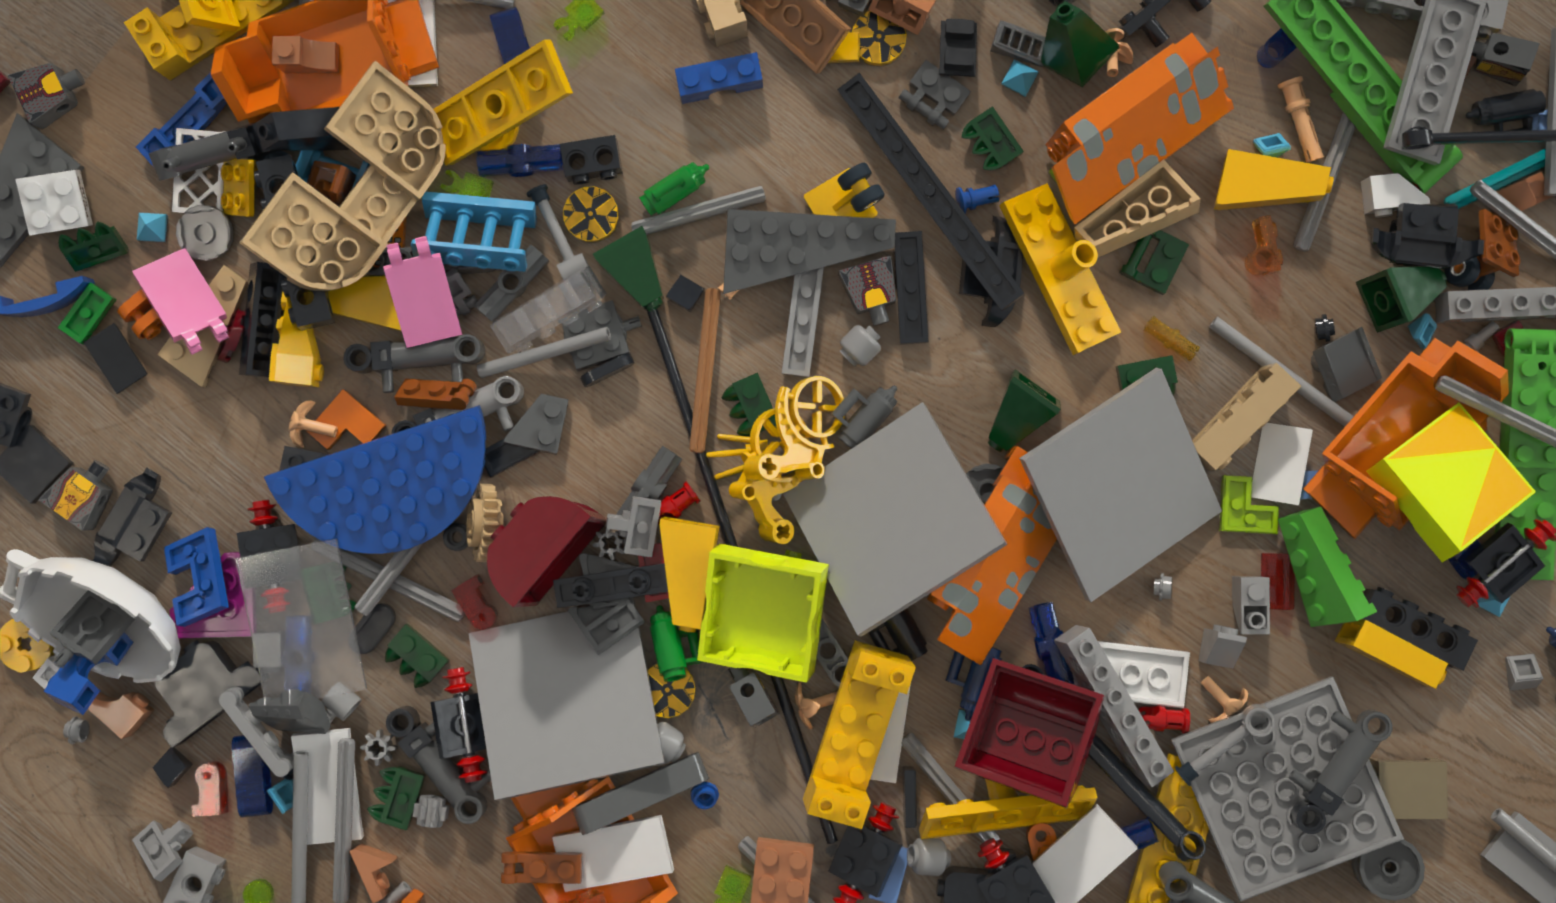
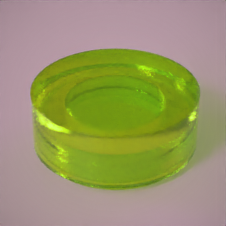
(258, 892)

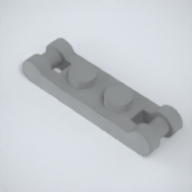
(263, 741)

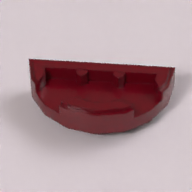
(234, 332)

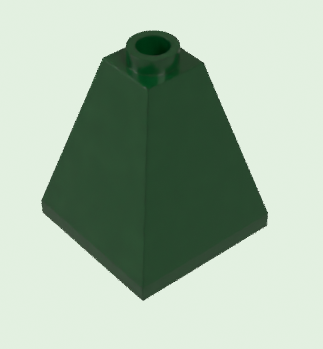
(1075, 45)
(633, 268)
(1400, 294)
(1021, 412)

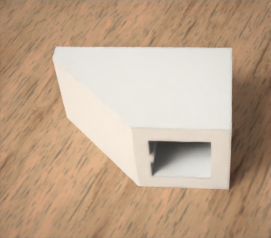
(1386, 192)

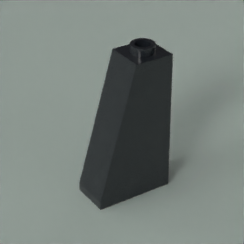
(298, 130)

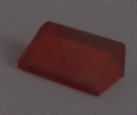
(1282, 580)

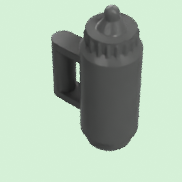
(867, 417)

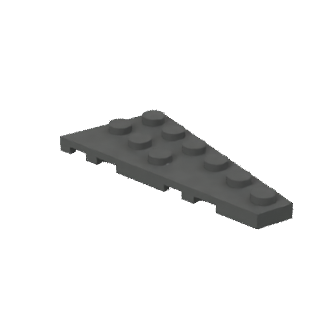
(24, 154)
(780, 244)

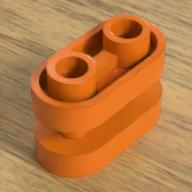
(147, 324)

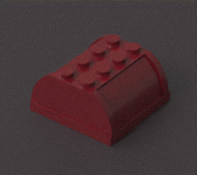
(539, 547)
(1031, 732)

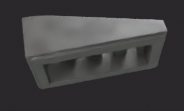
(1023, 34)

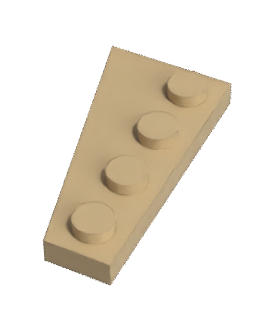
(229, 291)

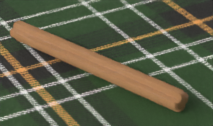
(705, 370)

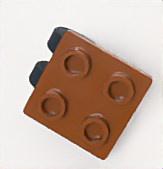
(1498, 254)

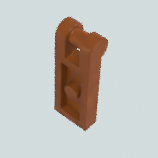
(435, 393)
(542, 867)

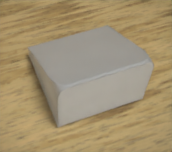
(1523, 672)

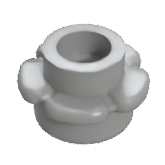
(1163, 587)
(76, 730)

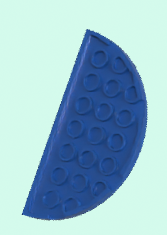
(390, 488)

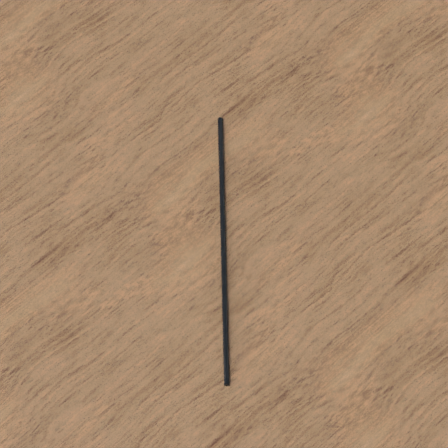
(730, 539)

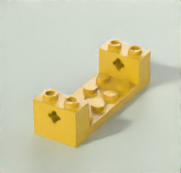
(177, 46)
(856, 733)

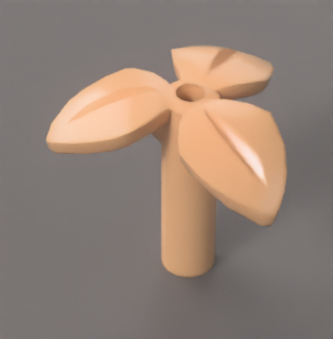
(1123, 54)
(300, 423)
(1229, 704)
(810, 707)

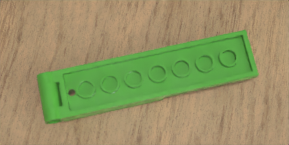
(1359, 79)
(1534, 394)

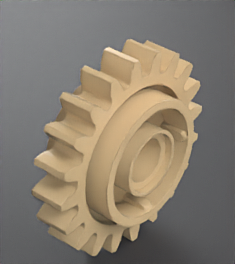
(482, 520)

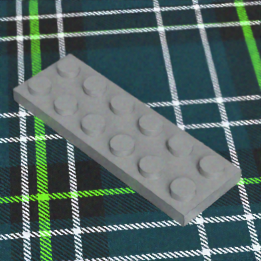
(1435, 73)

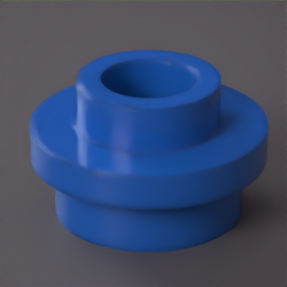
(704, 795)

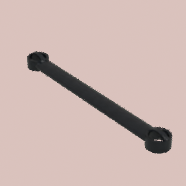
(1425, 138)
(1143, 797)

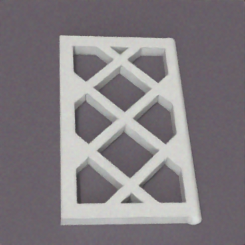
(179, 184)

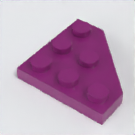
(228, 622)

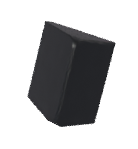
(685, 293)
(171, 767)

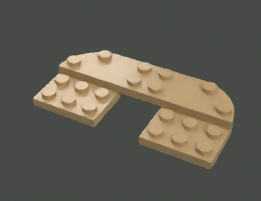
(334, 245)

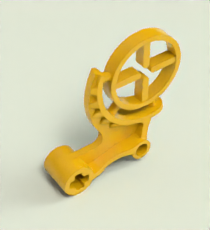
(799, 453)
(760, 493)

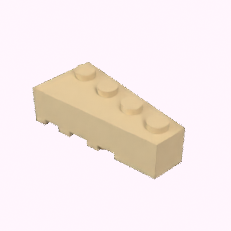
(725, 20)
(1139, 210)
(1244, 415)

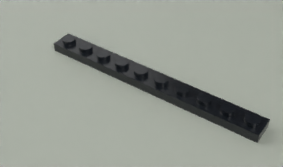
(931, 192)

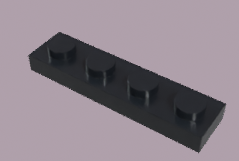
(910, 288)

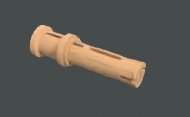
(1298, 107)

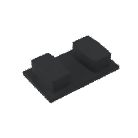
(958, 47)
(115, 358)

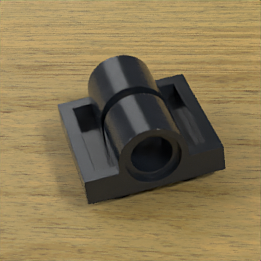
(14, 414)

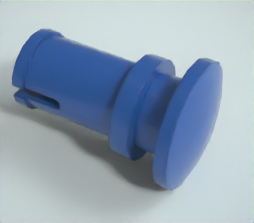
(977, 197)

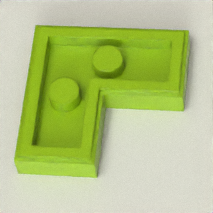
(1239, 514)

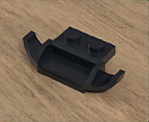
(1425, 238)
(1011, 256)
(133, 521)

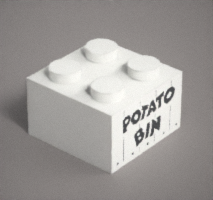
(54, 202)

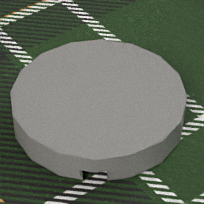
(205, 232)

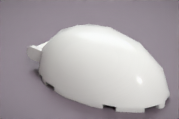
(56, 584)

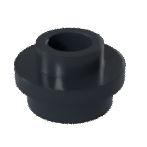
(1324, 328)
(448, 537)

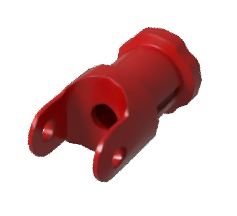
(673, 505)
(1162, 718)

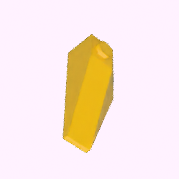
(296, 356)

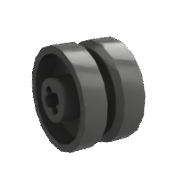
(1394, 883)

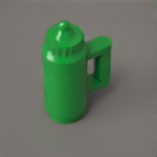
(673, 188)
(669, 647)

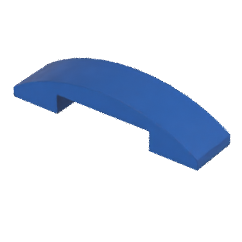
(194, 115)
(67, 293)

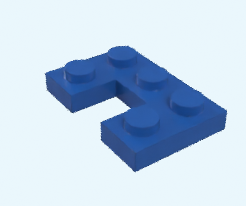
(202, 555)

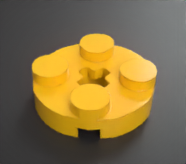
(14, 655)

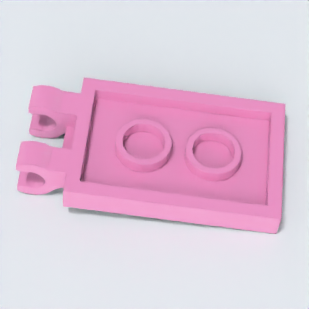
(421, 295)
(182, 299)

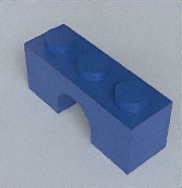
(733, 73)
(71, 684)

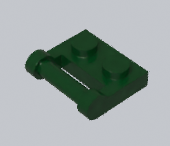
(1161, 264)

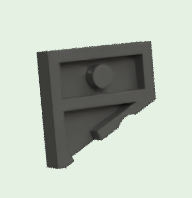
(540, 425)

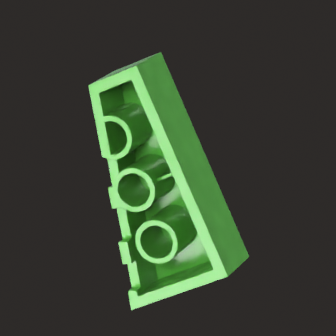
(1322, 570)

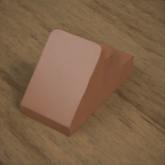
(1525, 192)
(368, 862)

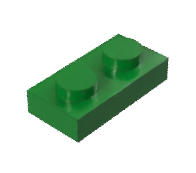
(87, 313)

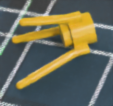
(737, 452)

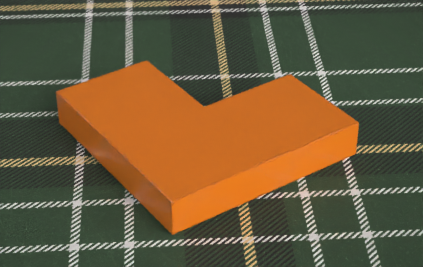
(348, 415)

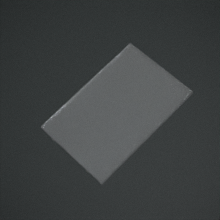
(302, 620)

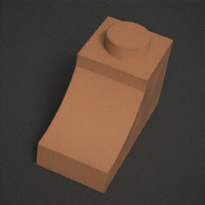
(303, 55)
(122, 714)

